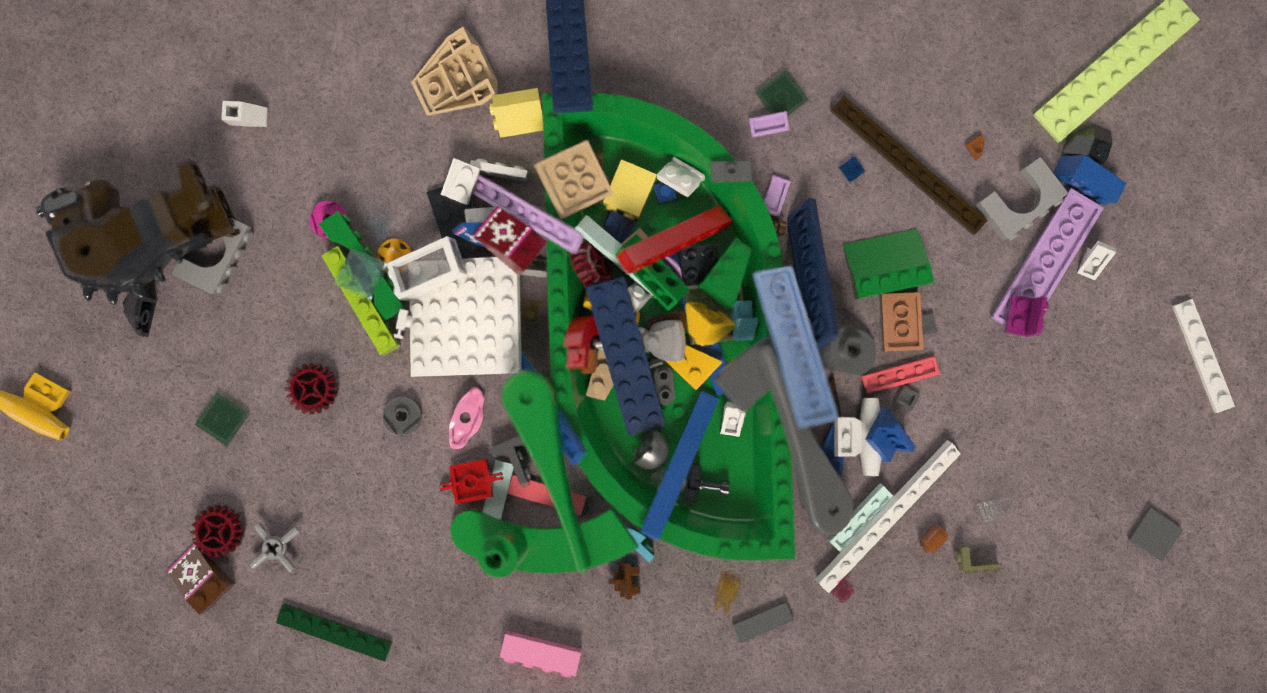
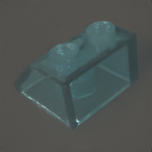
(361, 274)

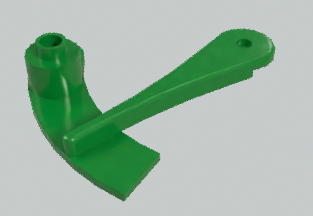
(561, 549)

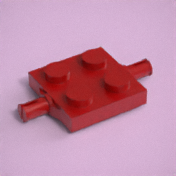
(471, 481)

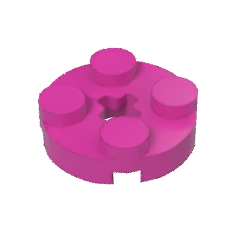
(321, 212)

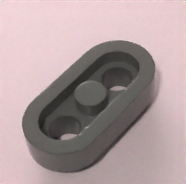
(664, 385)

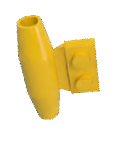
(37, 405)

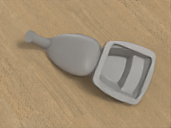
(664, 340)

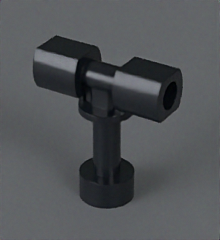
(696, 484)

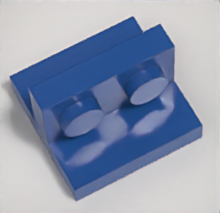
(888, 436)

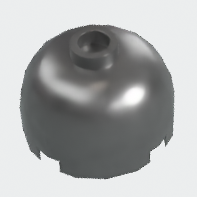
(653, 451)

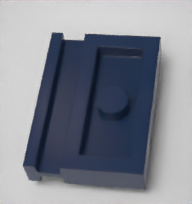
(618, 226)

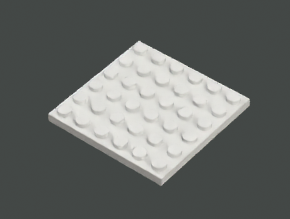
(468, 323)

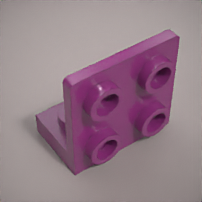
(1026, 316)

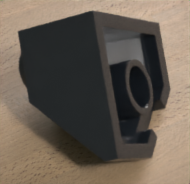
(1090, 141)
(139, 313)

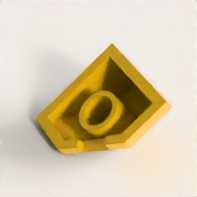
(706, 325)

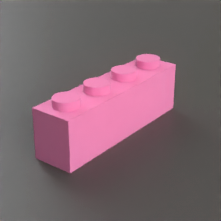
(540, 653)

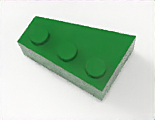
(727, 274)

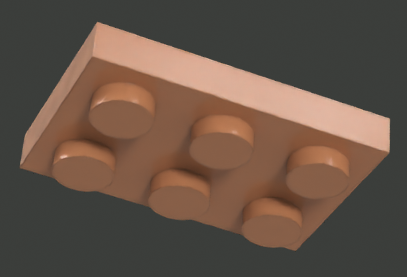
(901, 322)

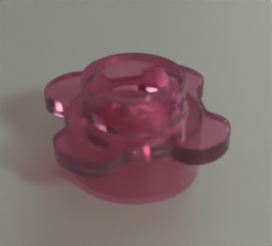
(848, 591)

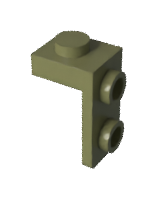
(963, 558)

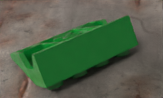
(888, 264)

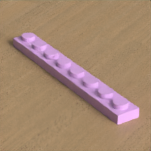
(528, 214)

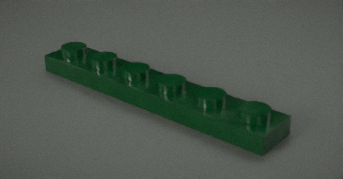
(334, 632)

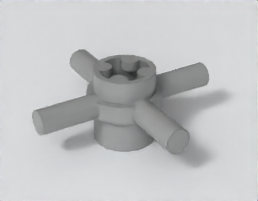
(269, 552)

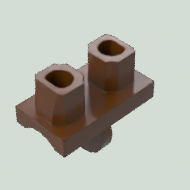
(622, 580)

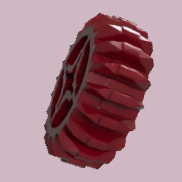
(591, 265)
(306, 394)
(222, 536)

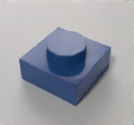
(664, 193)

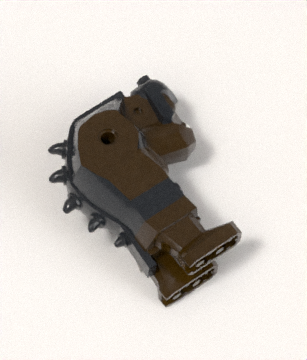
(131, 246)

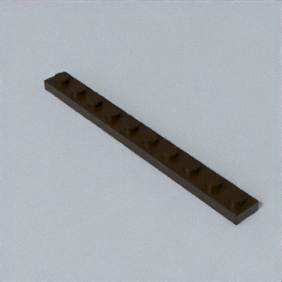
(909, 165)

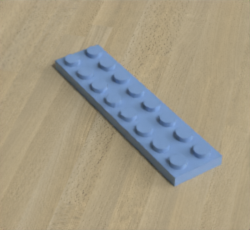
(795, 347)

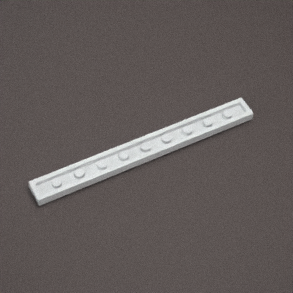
(888, 516)

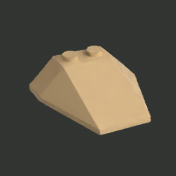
(456, 76)

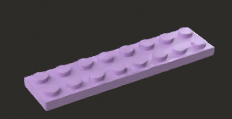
(1052, 251)

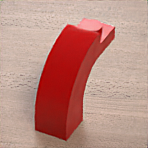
(578, 341)

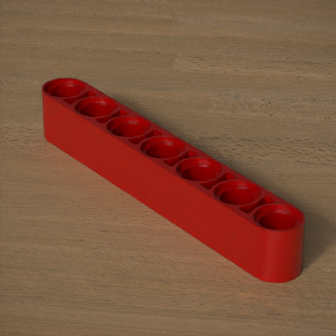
(673, 239)

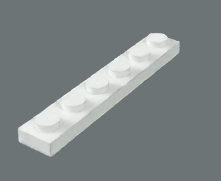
(1203, 356)

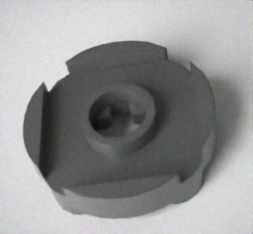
(391, 415)

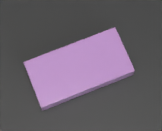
(769, 124)
(776, 195)

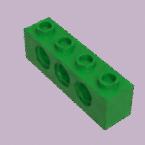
(659, 279)

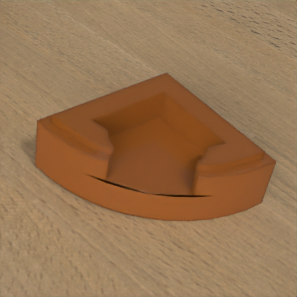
(976, 146)

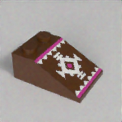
(199, 579)

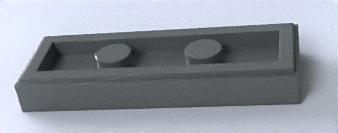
(762, 622)

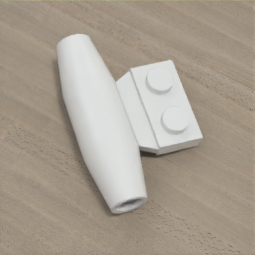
(851, 435)

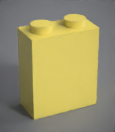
(517, 112)
(630, 190)

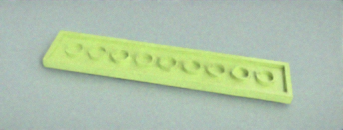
(1115, 68)

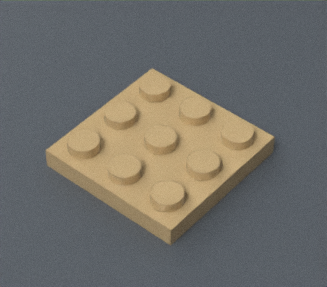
(573, 179)

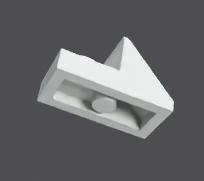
(1096, 260)
(731, 420)

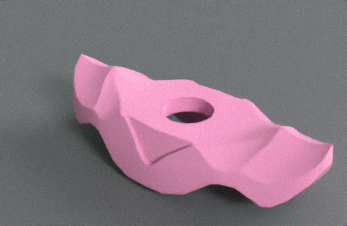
(461, 432)

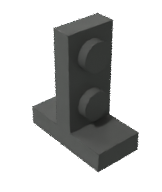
(516, 457)

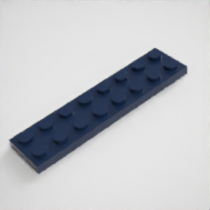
(569, 56)
(812, 272)
(625, 355)

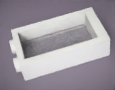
(426, 269)

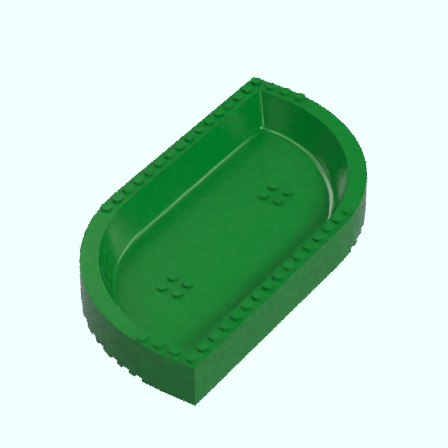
(759, 508)

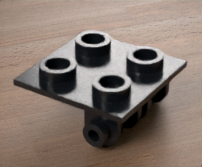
(697, 261)

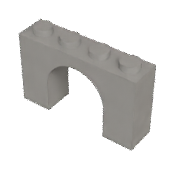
(1047, 192)
(214, 278)

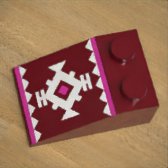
(510, 239)

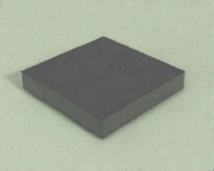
(1155, 534)

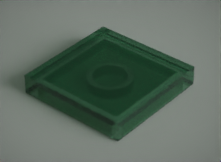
(782, 95)
(222, 419)

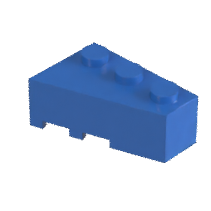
(1090, 178)

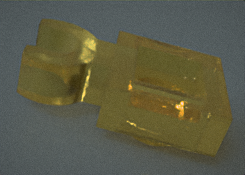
(727, 591)

